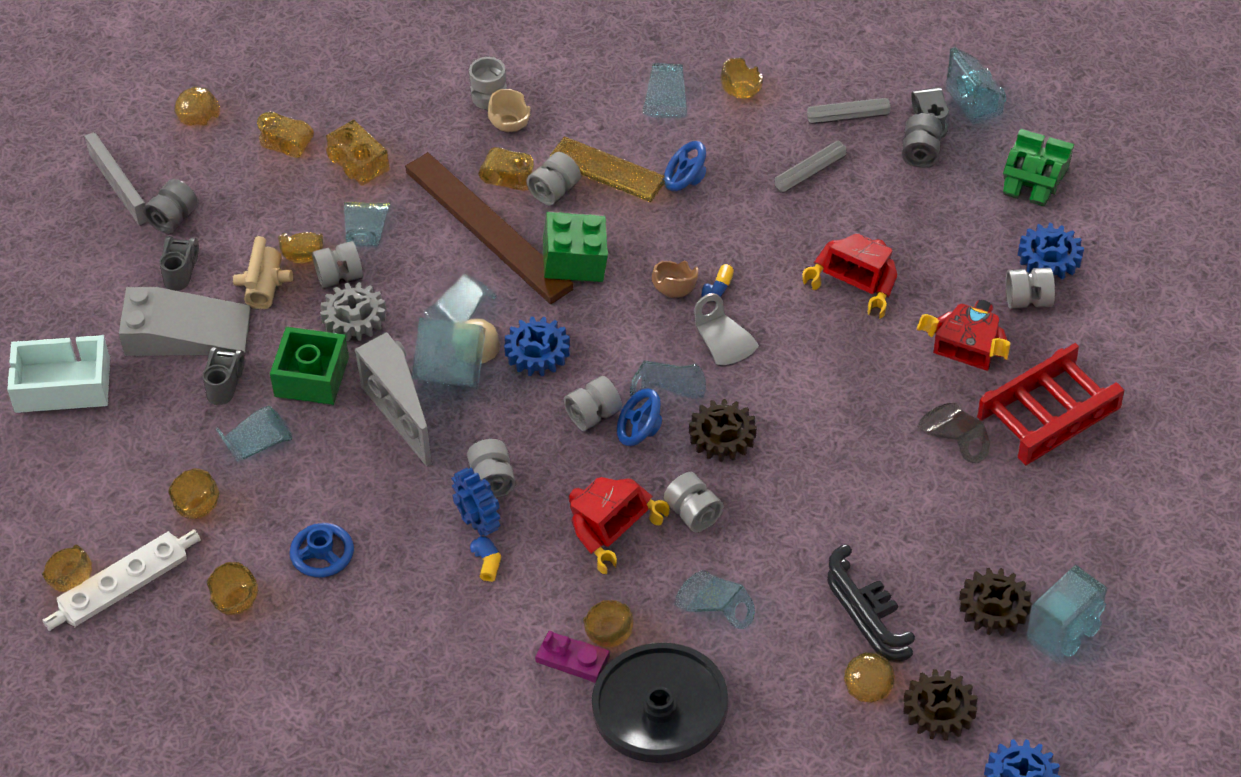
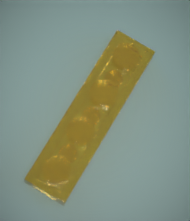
(612, 170)

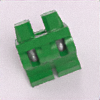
(1036, 166)

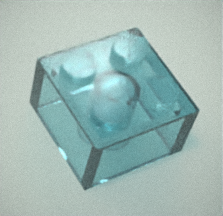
(448, 353)
(1067, 614)

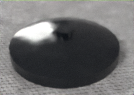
(660, 702)

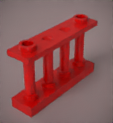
(1055, 429)

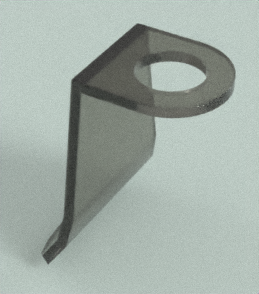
(953, 423)

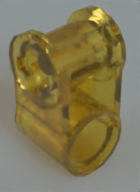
(286, 136)
(505, 167)

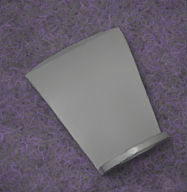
(722, 335)

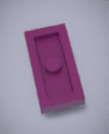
(572, 656)

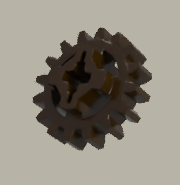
(722, 430)
(995, 601)
(939, 715)

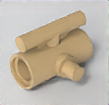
(262, 275)

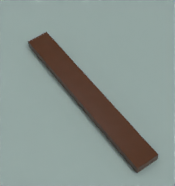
(486, 226)

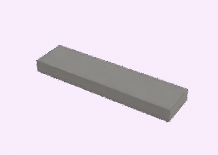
(116, 177)

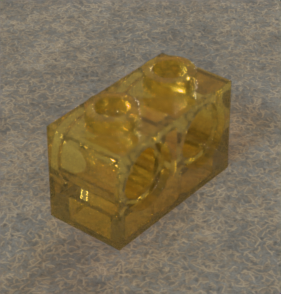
(357, 152)

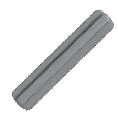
(848, 110)
(810, 166)

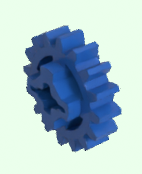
(1051, 250)
(537, 346)
(476, 501)
(1021, 761)

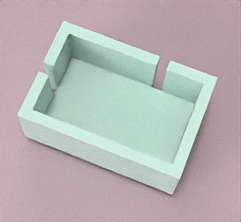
(50, 378)

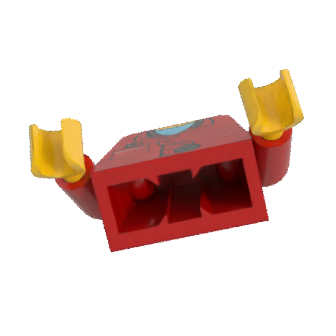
(859, 263)
(968, 334)
(607, 511)

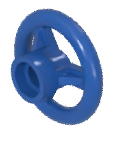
(689, 170)
(645, 420)
(320, 546)

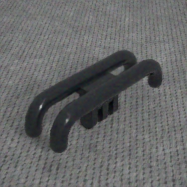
(867, 607)

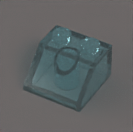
(973, 87)

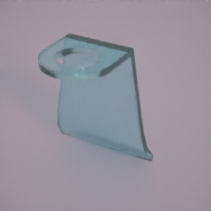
(666, 92)
(365, 222)
(459, 301)
(680, 380)
(256, 433)
(709, 593)

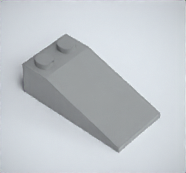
(180, 323)
(390, 386)

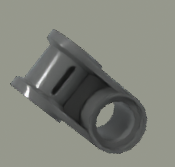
(931, 102)
(178, 262)
(222, 375)

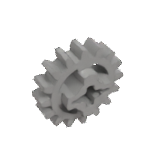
(353, 311)

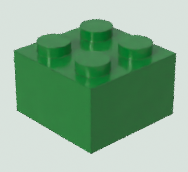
(575, 246)
(309, 365)

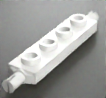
(121, 579)

